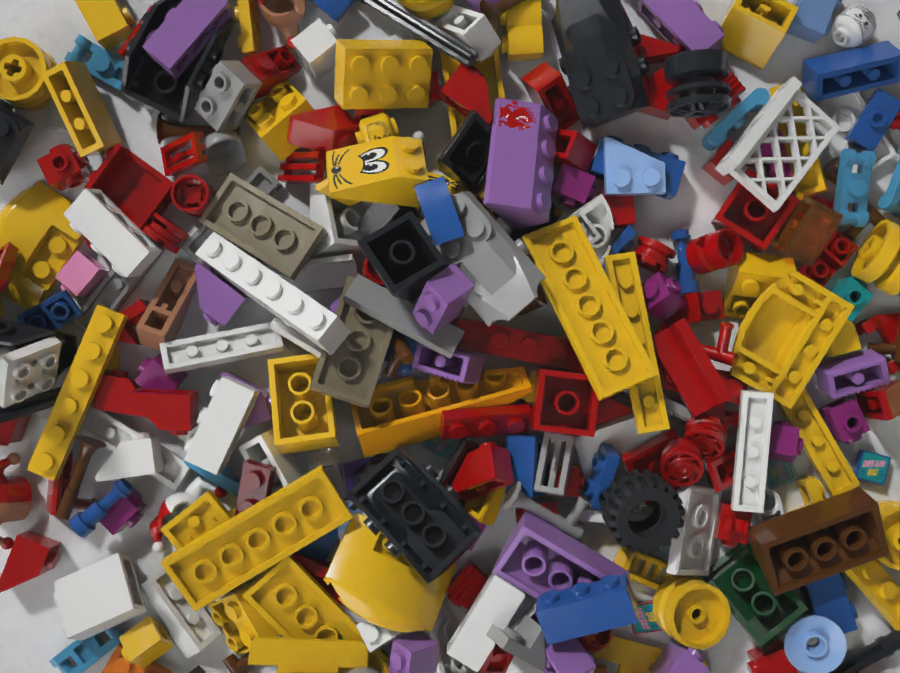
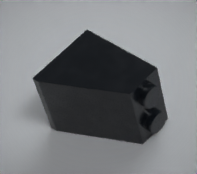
(403, 256)

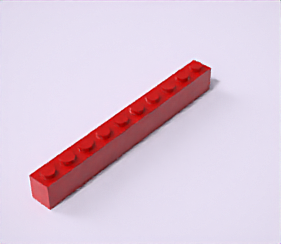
(550, 351)

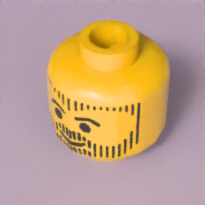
(376, 127)

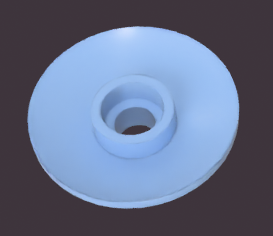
(824, 654)

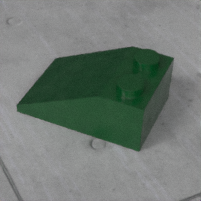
(751, 599)

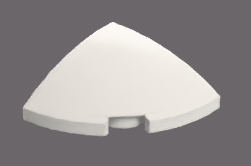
(597, 224)

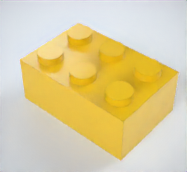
(382, 74)
(300, 416)

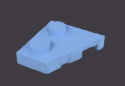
(631, 171)

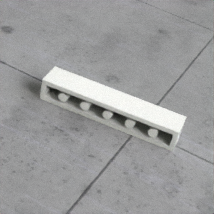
(274, 293)

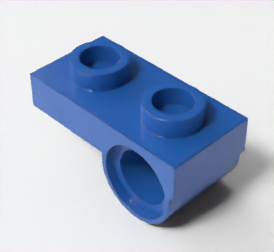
(604, 469)

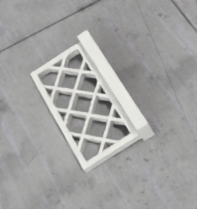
(764, 124)

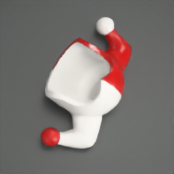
(178, 502)

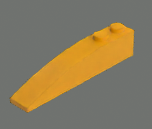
(411, 409)

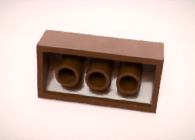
(819, 540)

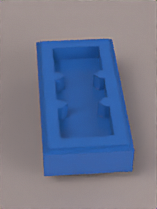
(873, 120)

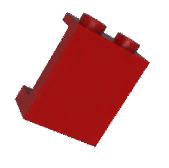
(131, 185)

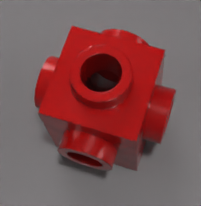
(64, 167)

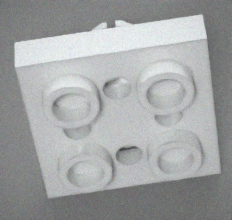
(28, 370)

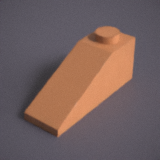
(168, 306)

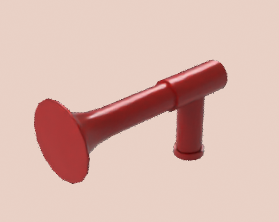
(720, 352)

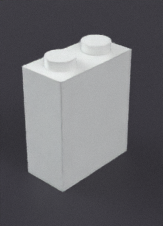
(98, 597)

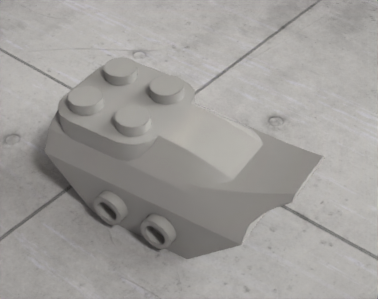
(492, 261)

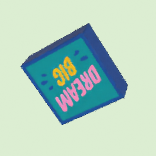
(871, 466)

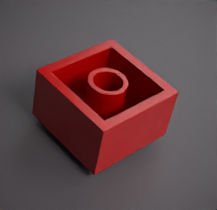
(750, 217)
(564, 403)

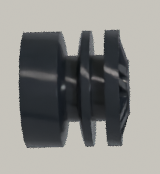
(697, 83)

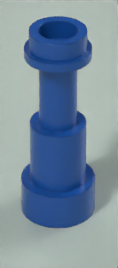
(685, 274)
(85, 522)

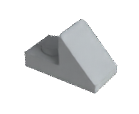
(524, 642)

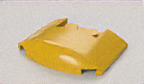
(44, 240)
(787, 336)
(382, 586)

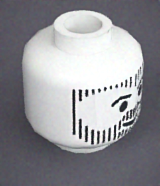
(854, 26)

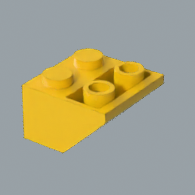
(756, 29)
(272, 117)
(750, 279)
(240, 620)

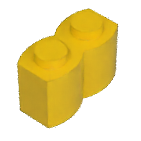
(523, 32)

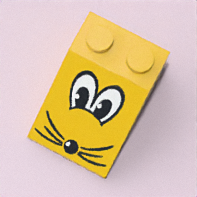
(378, 171)

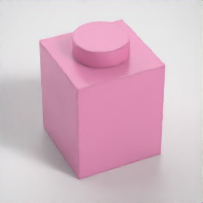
(81, 275)

